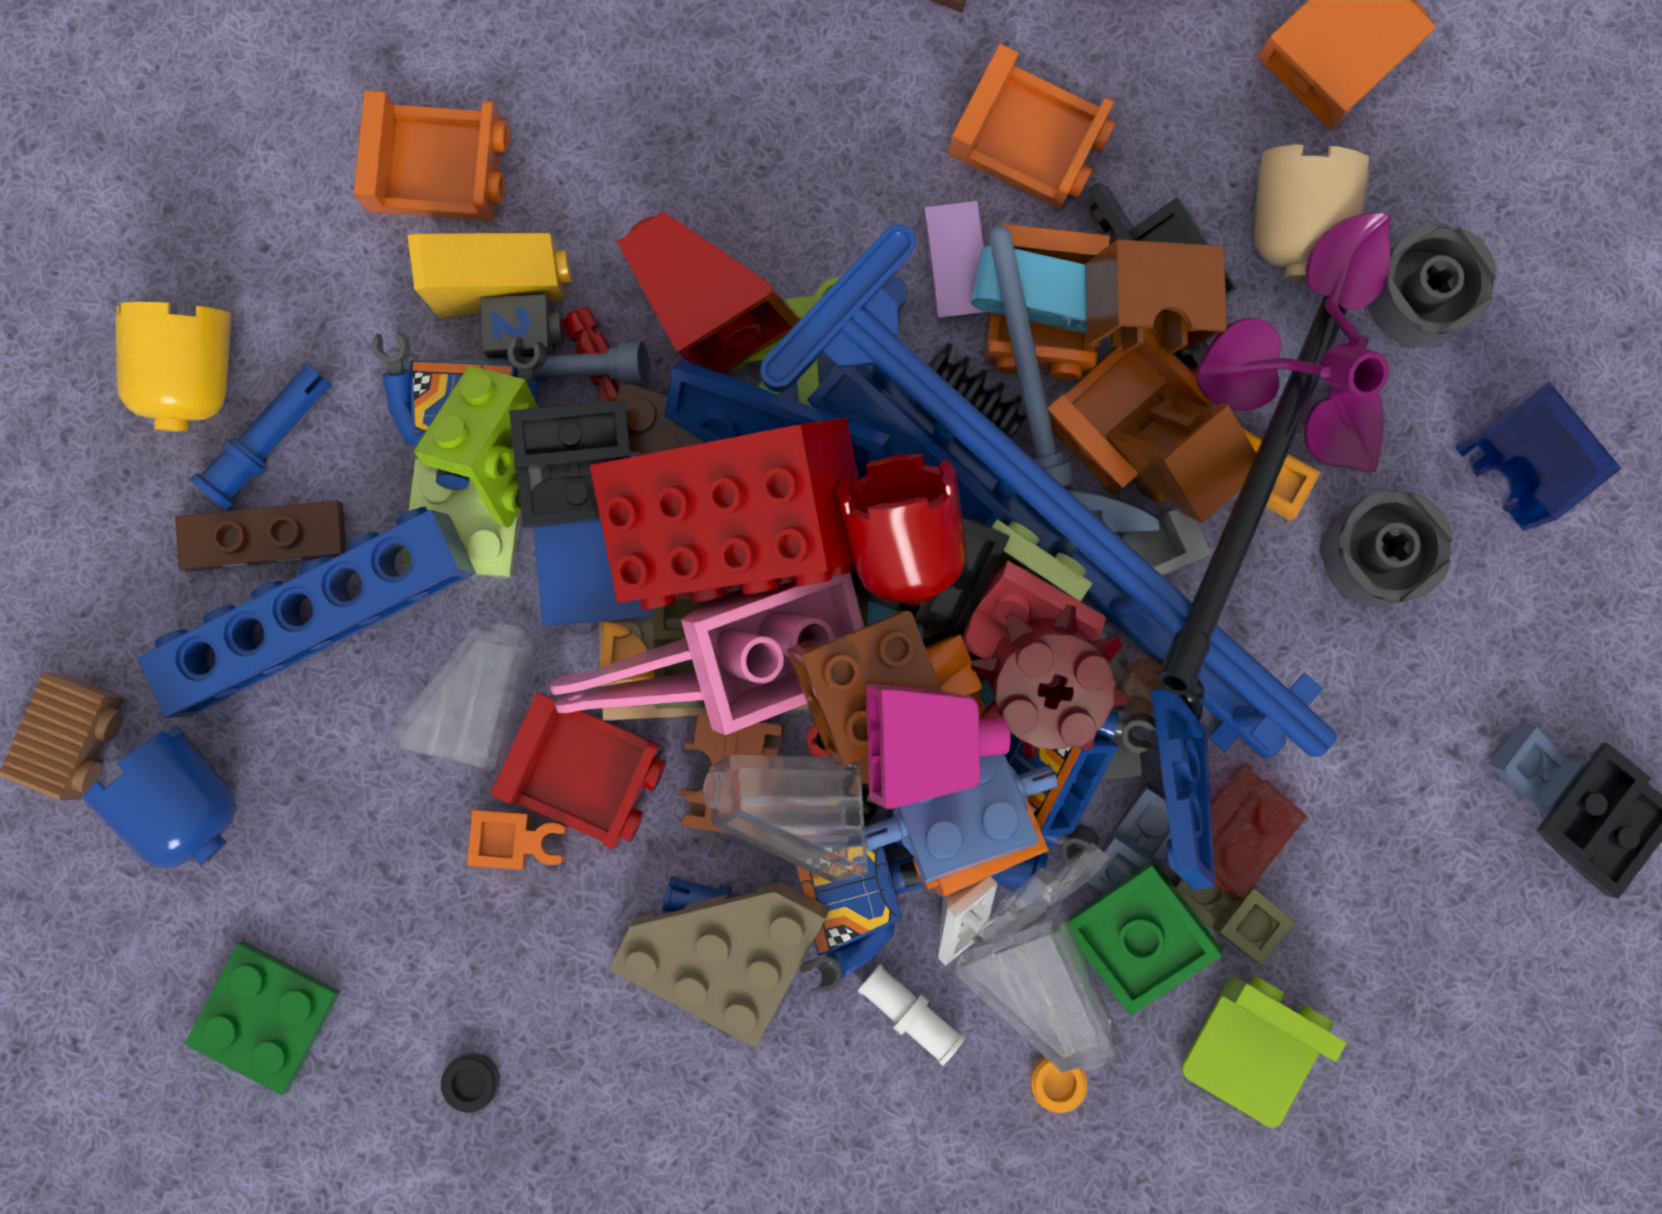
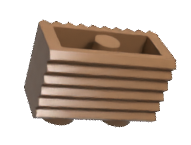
(62, 737)

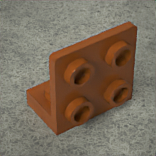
(837, 672)

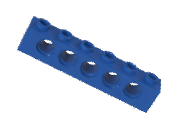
(178, 665)

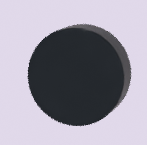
(470, 1082)

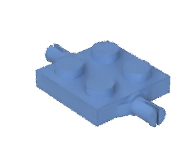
(967, 825)

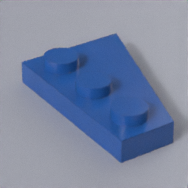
(1186, 788)

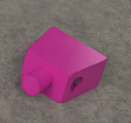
(926, 743)

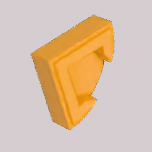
(620, 644)

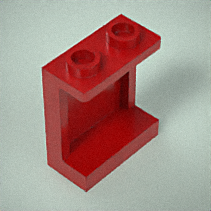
(580, 771)

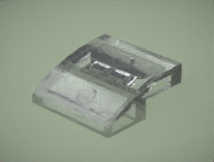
(1040, 895)

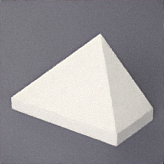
(963, 916)

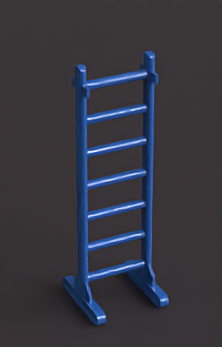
(859, 327)

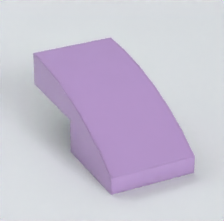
(954, 253)

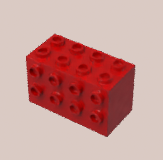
(727, 515)

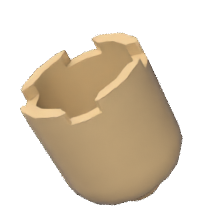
(1303, 199)

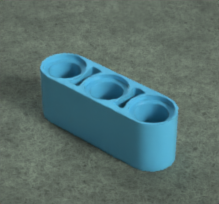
(1051, 289)

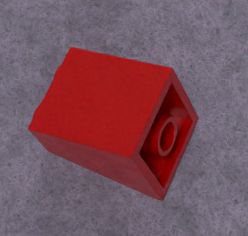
(703, 297)

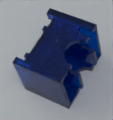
(1543, 454)

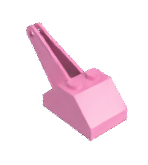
(736, 656)

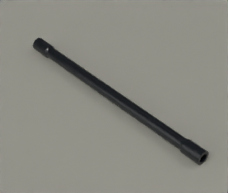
(1192, 641)

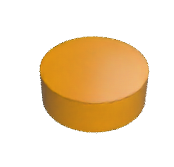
(1057, 1090)

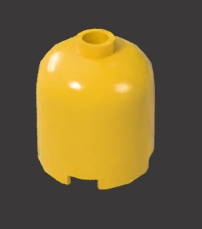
(172, 363)

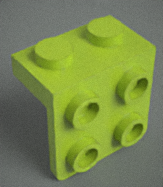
(475, 438)
(1258, 1049)

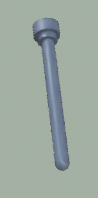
(1026, 358)
(624, 363)

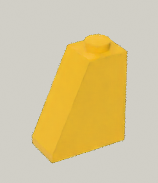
(461, 268)

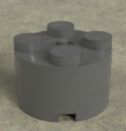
(1461, 280)
(1412, 565)

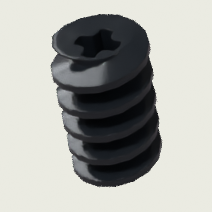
(988, 402)

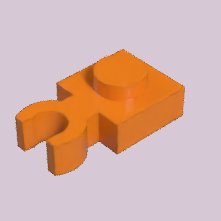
(505, 839)

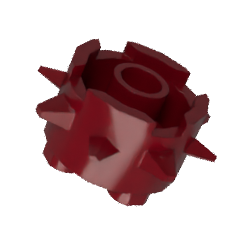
(1033, 655)

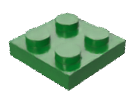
(1143, 938)
(262, 1017)

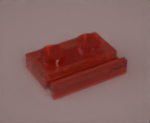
(1249, 829)

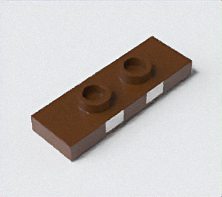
(260, 535)

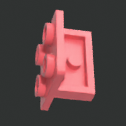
(1029, 598)

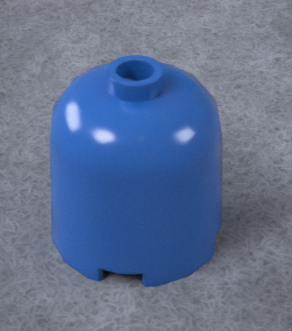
(166, 802)

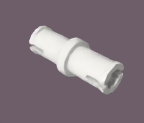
(911, 1014)

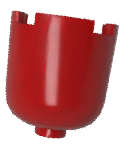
(904, 528)

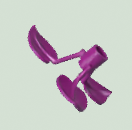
(1243, 361)

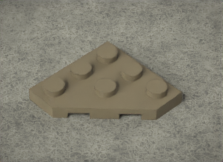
(724, 955)

